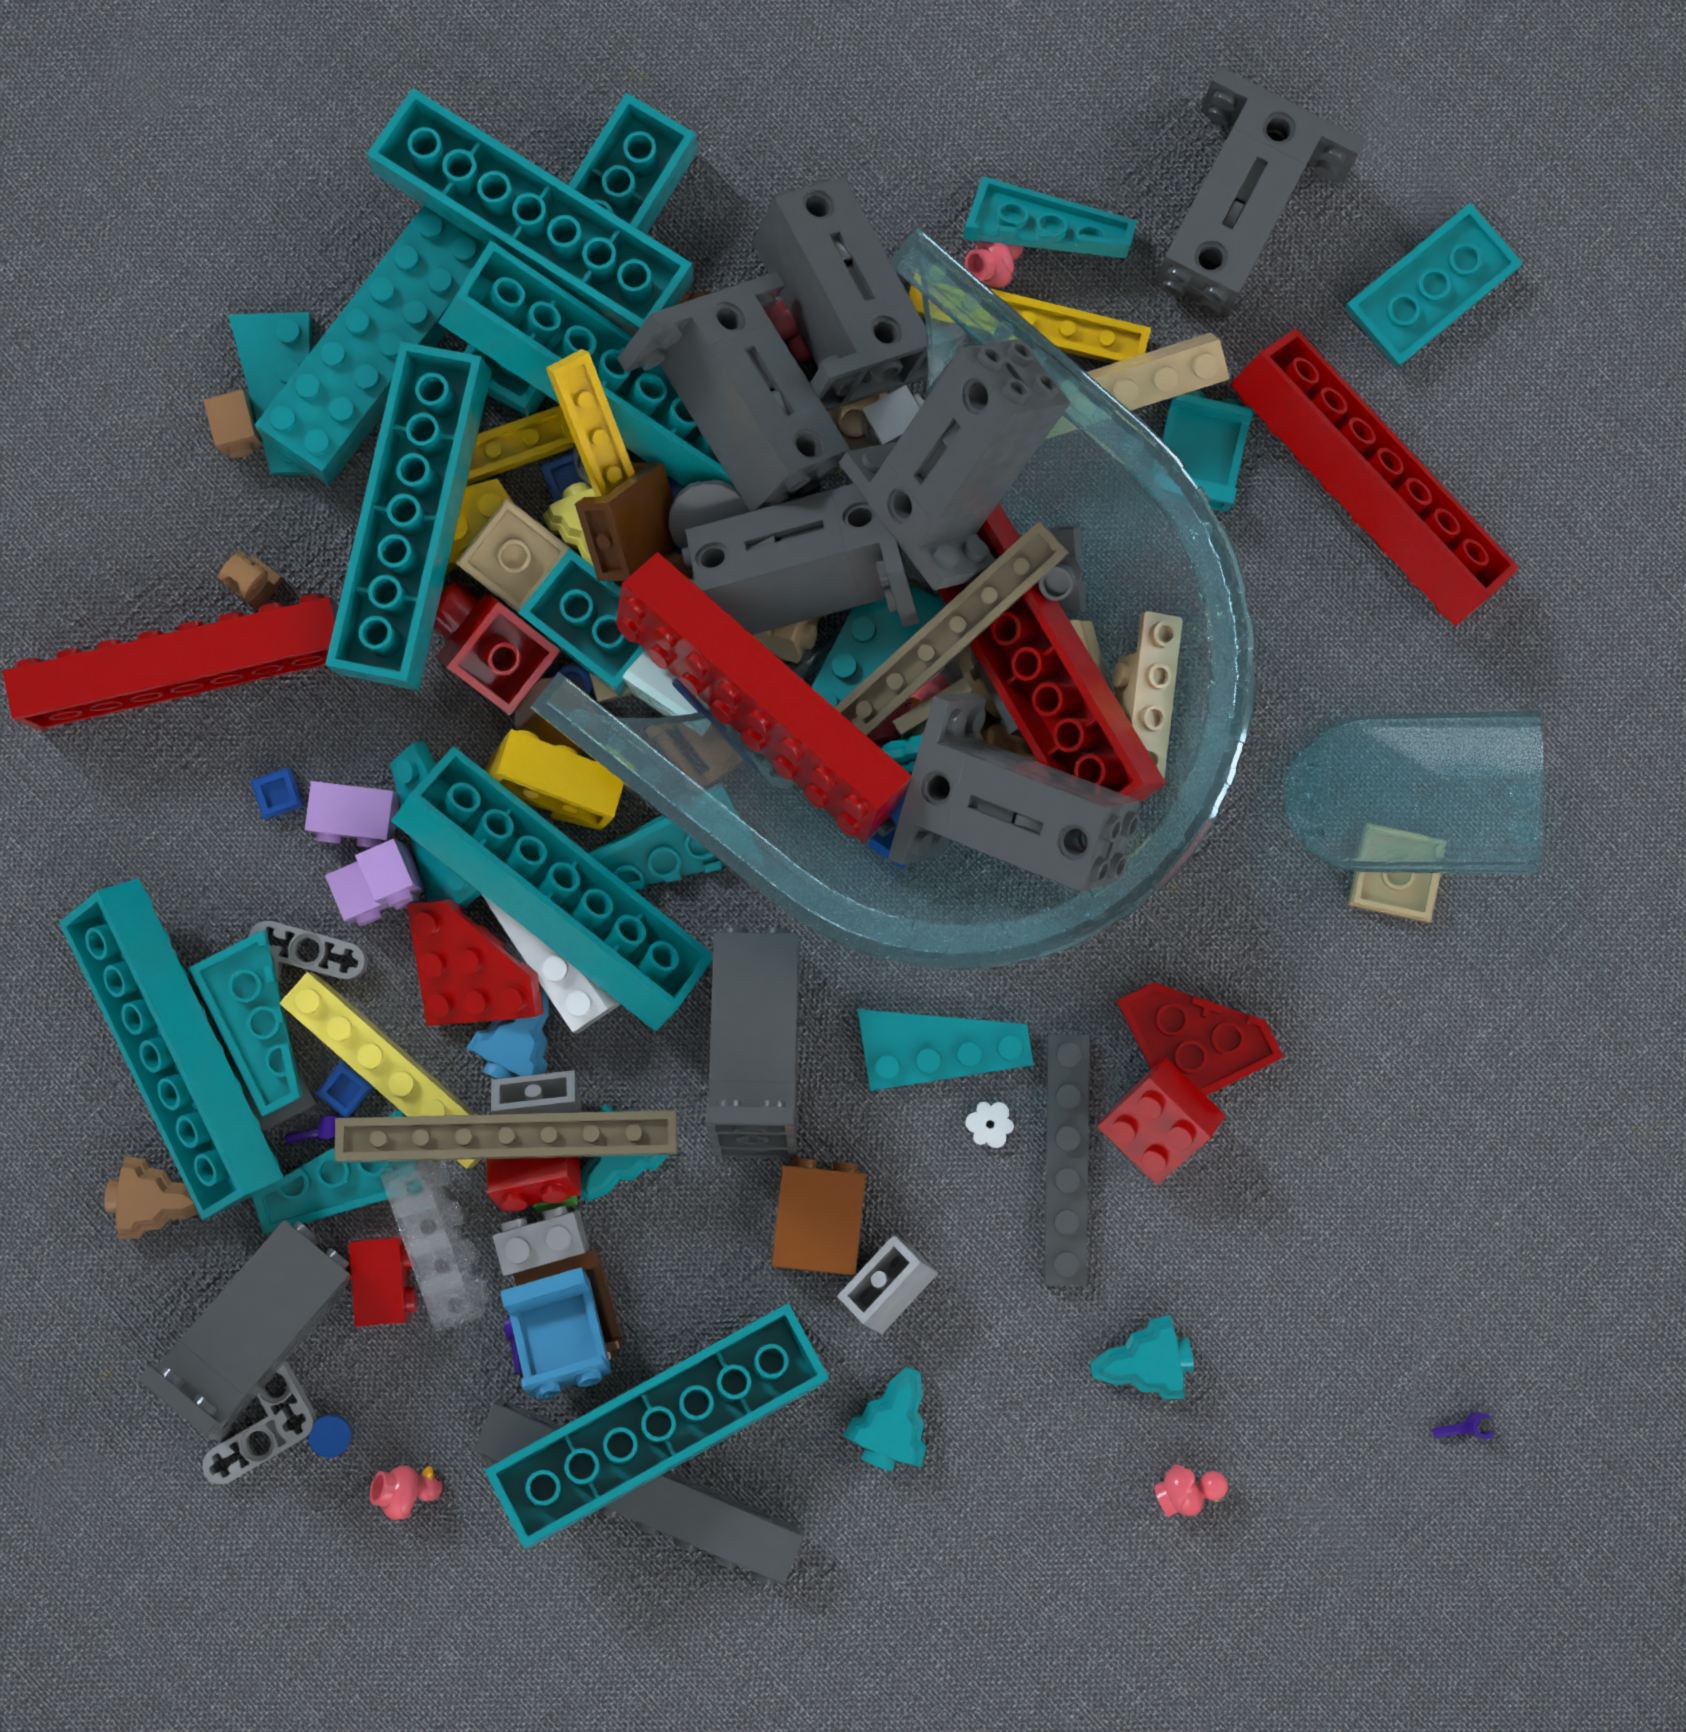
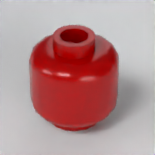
(453, 608)

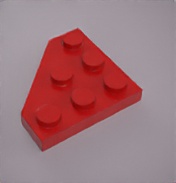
(467, 970)
(1198, 1036)

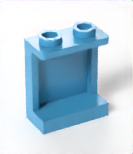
(557, 1333)

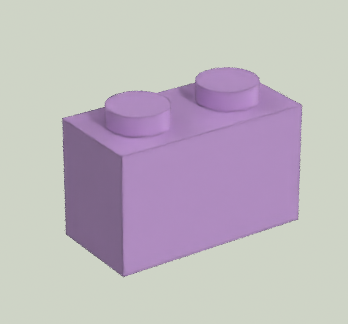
(351, 813)

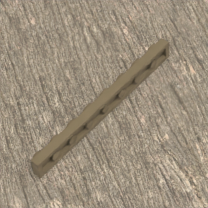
(953, 628)
(505, 1136)

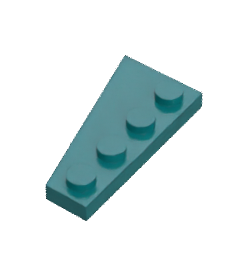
(270, 353)
(655, 854)
(245, 1005)

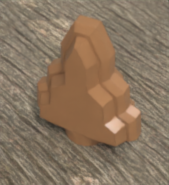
(145, 1199)

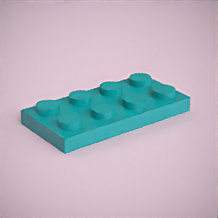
(1433, 285)

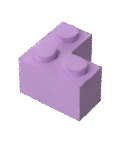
(378, 880)

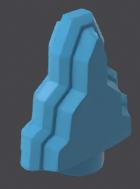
(513, 1045)

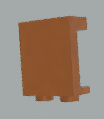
(819, 1217)

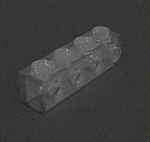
(435, 1242)

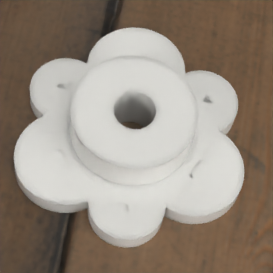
(993, 1136)

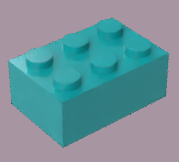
(580, 620)

